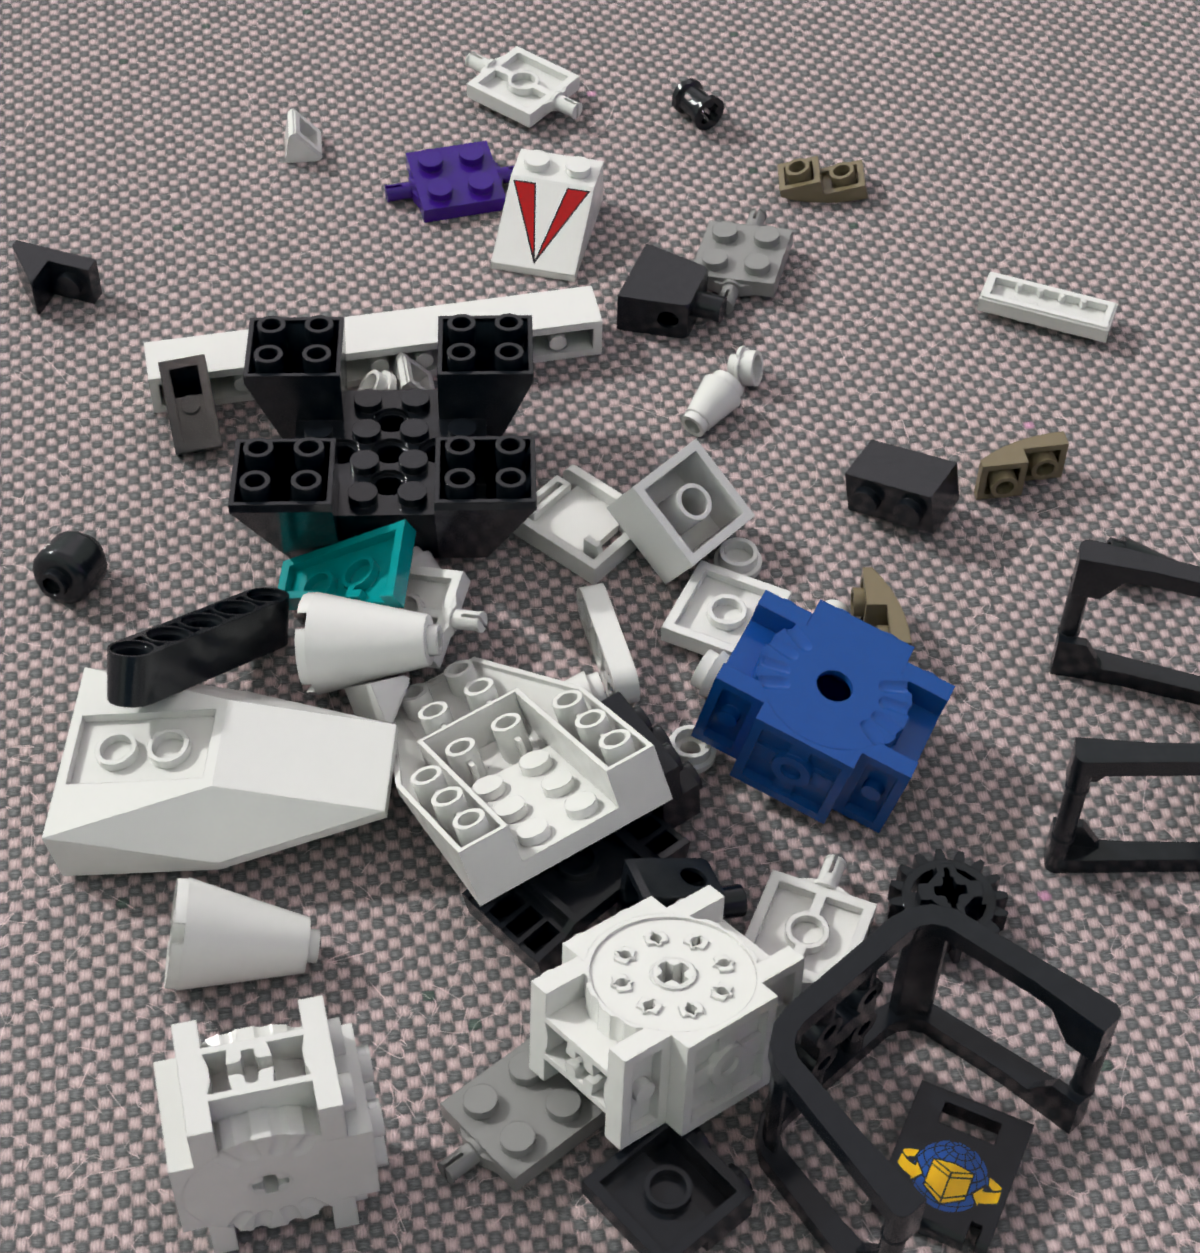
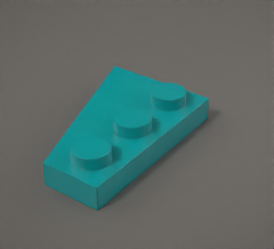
(362, 568)

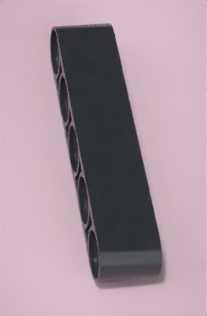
(196, 647)

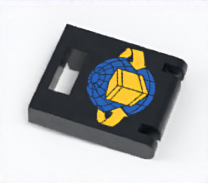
(955, 1171)

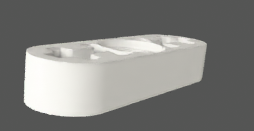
(607, 642)

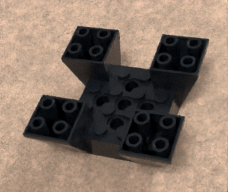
(387, 454)

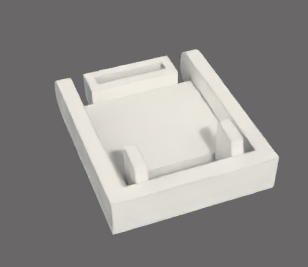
(576, 524)

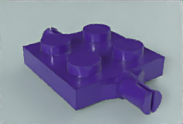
(452, 182)

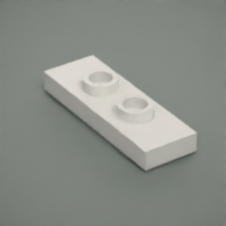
(1047, 306)

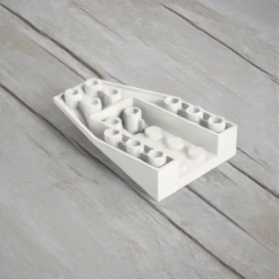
(209, 779)
(561, 782)

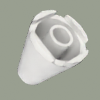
(360, 642)
(233, 938)

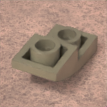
(808, 182)
(1028, 459)
(878, 605)

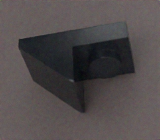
(56, 272)
(190, 405)

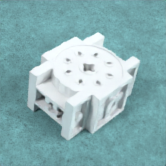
(661, 1015)
(269, 1124)

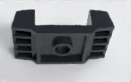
(573, 893)

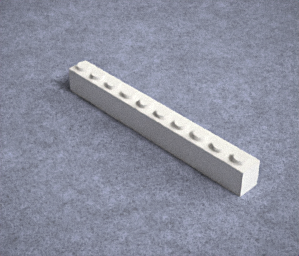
(563, 326)

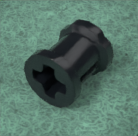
(696, 105)

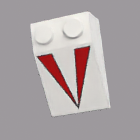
(548, 214)

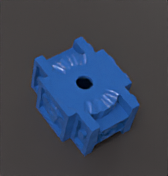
(822, 711)

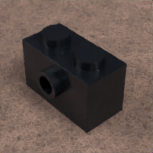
(902, 486)

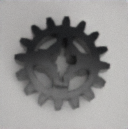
(950, 885)

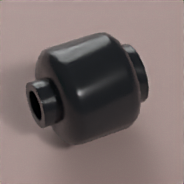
(72, 564)

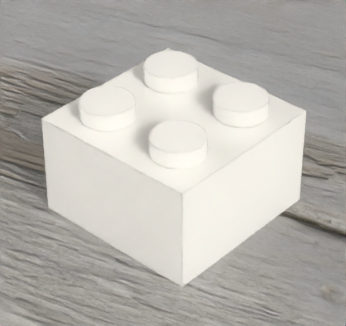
(681, 511)

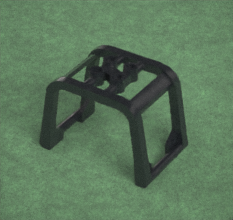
(1070, 841)
(837, 1026)

